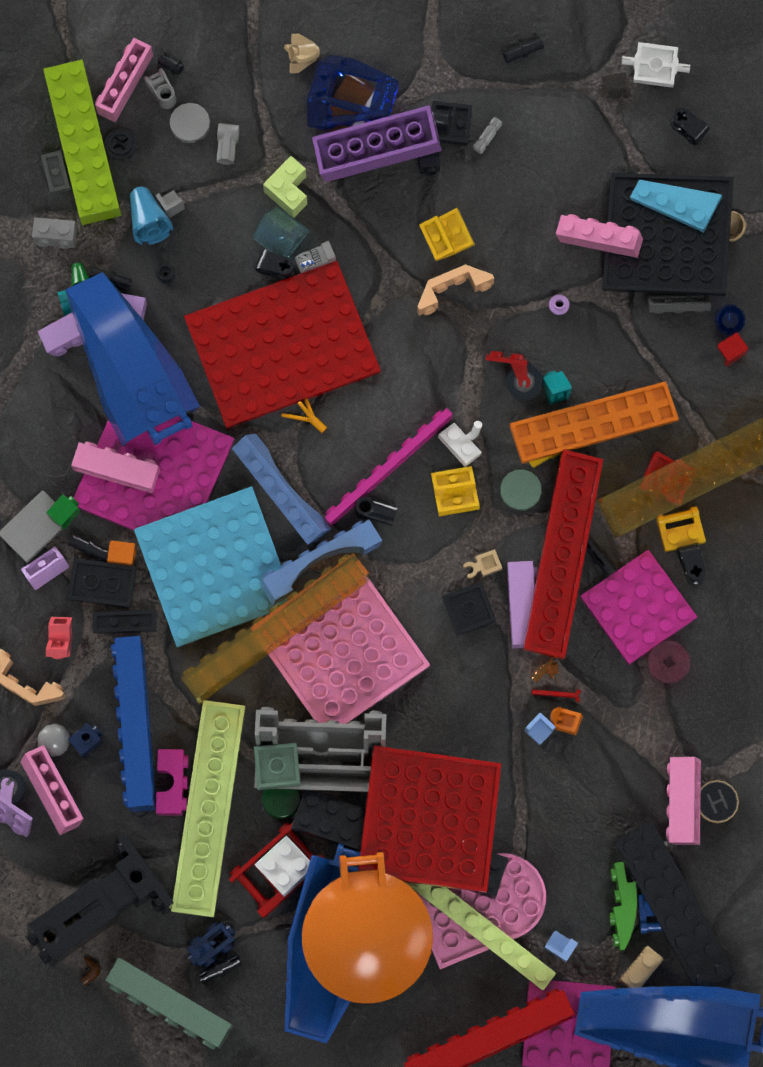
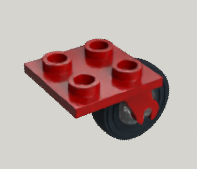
(523, 379)

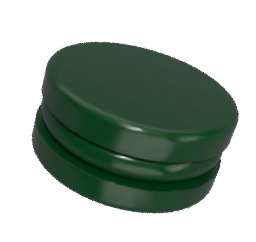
(281, 802)

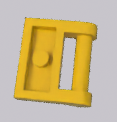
(681, 535)

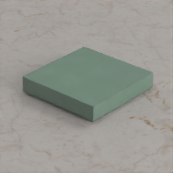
(277, 766)

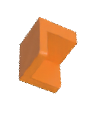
(122, 553)

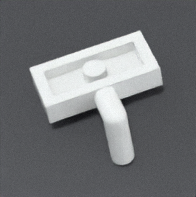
(461, 444)

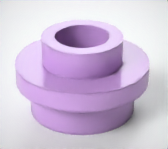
(558, 310)

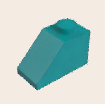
(556, 387)

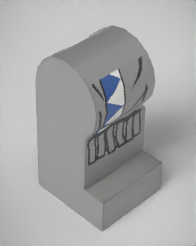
(315, 257)

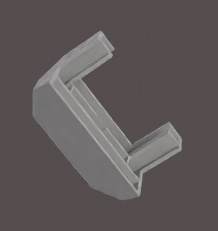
(325, 747)

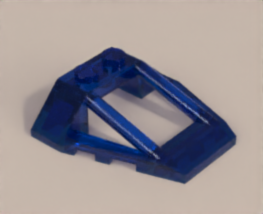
(320, 92)

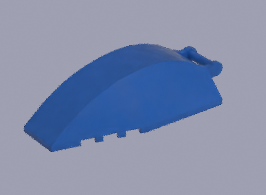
(310, 1007)

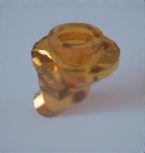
(549, 668)

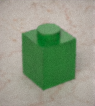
(63, 511)

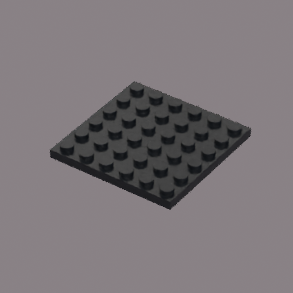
(672, 253)

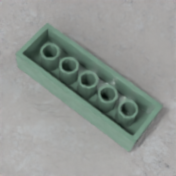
(168, 1002)

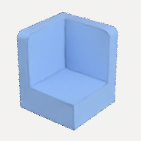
(539, 729)
(560, 946)

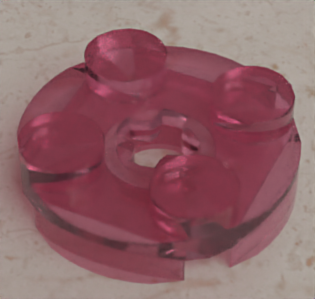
(675, 672)

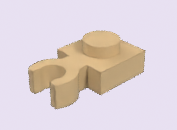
(485, 563)

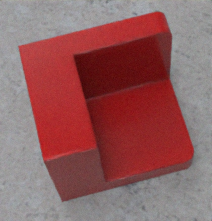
(733, 348)

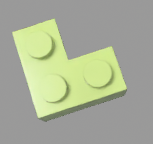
(283, 187)

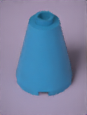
(148, 218)

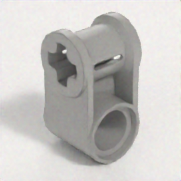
(160, 86)

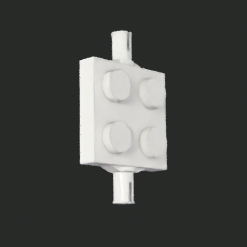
(655, 64)

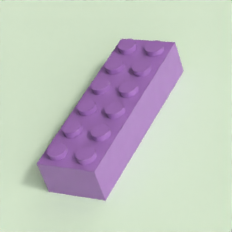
(377, 143)

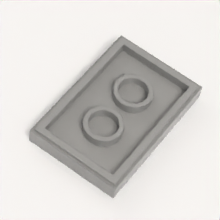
(31, 528)

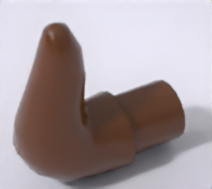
(93, 973)

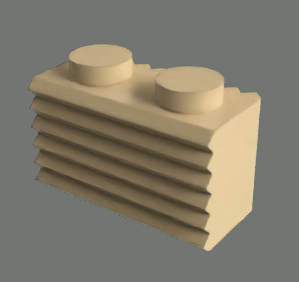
(641, 968)

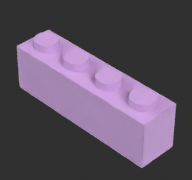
(60, 336)
(520, 592)

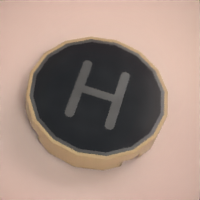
(718, 801)

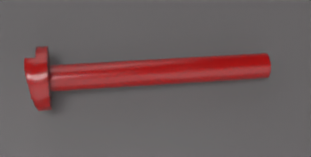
(558, 694)

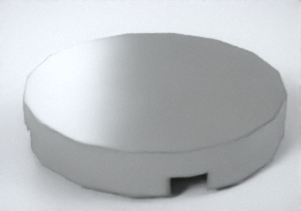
(189, 122)

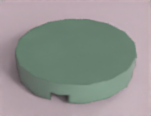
(520, 490)

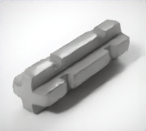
(487, 135)

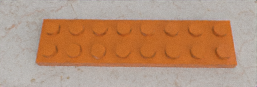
(593, 422)

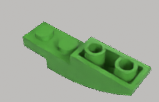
(623, 916)

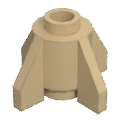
(301, 52)

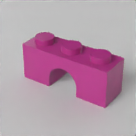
(172, 801)

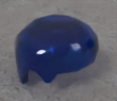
(730, 320)

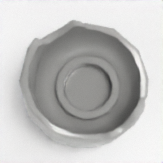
(54, 739)

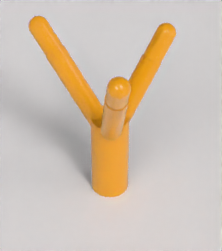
(311, 417)

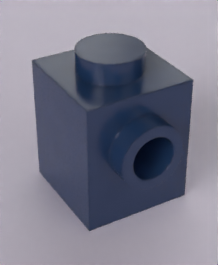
(86, 739)

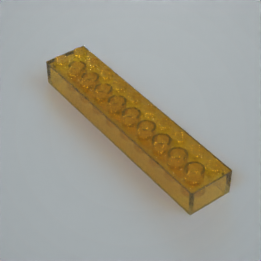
(684, 479)
(276, 628)

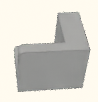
(170, 203)

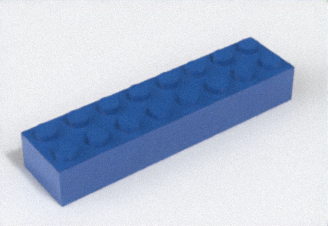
(135, 724)

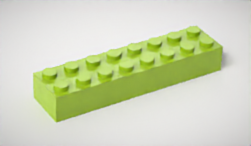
(82, 142)

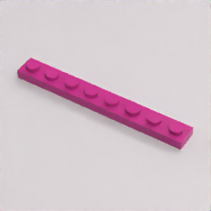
(394, 460)

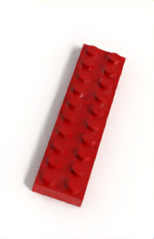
(563, 554)

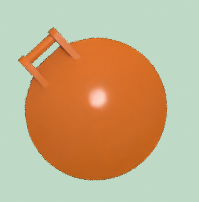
(367, 934)

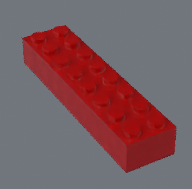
(498, 1034)

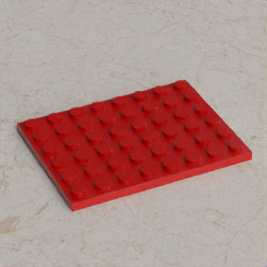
(282, 344)

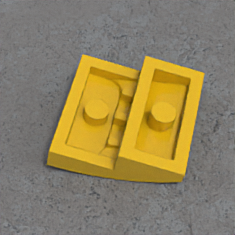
(447, 234)
(455, 491)

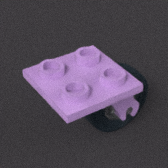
(11, 794)

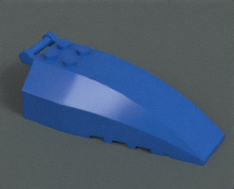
(130, 366)
(674, 1024)

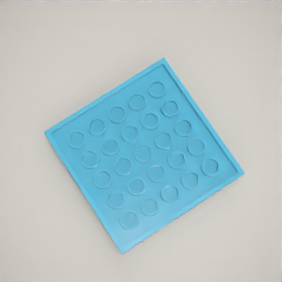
(210, 565)

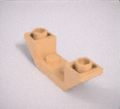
(479, 280)
(48, 693)

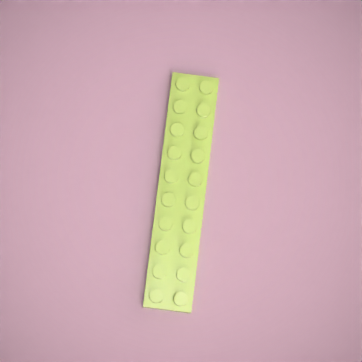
(208, 809)

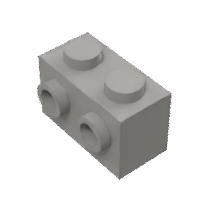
(54, 233)

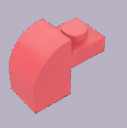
(59, 637)

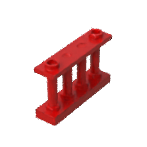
(267, 906)

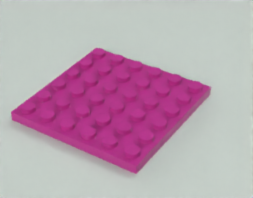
(187, 475)

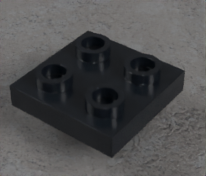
(452, 122)

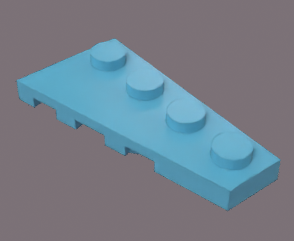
(679, 203)

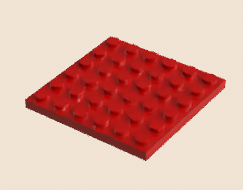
(431, 817)

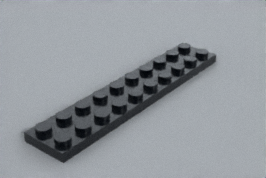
(343, 824)

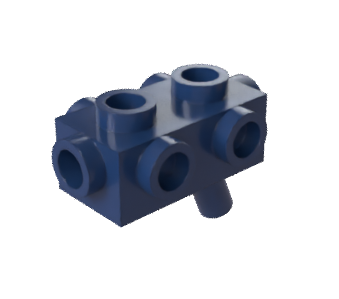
(206, 948)

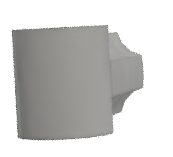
(227, 138)

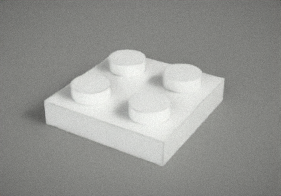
(284, 866)

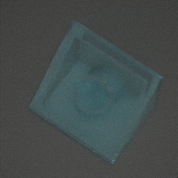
(280, 232)

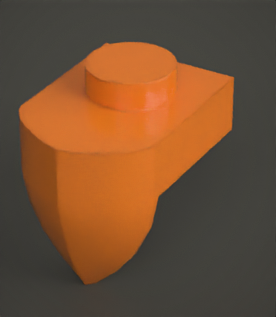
(566, 720)

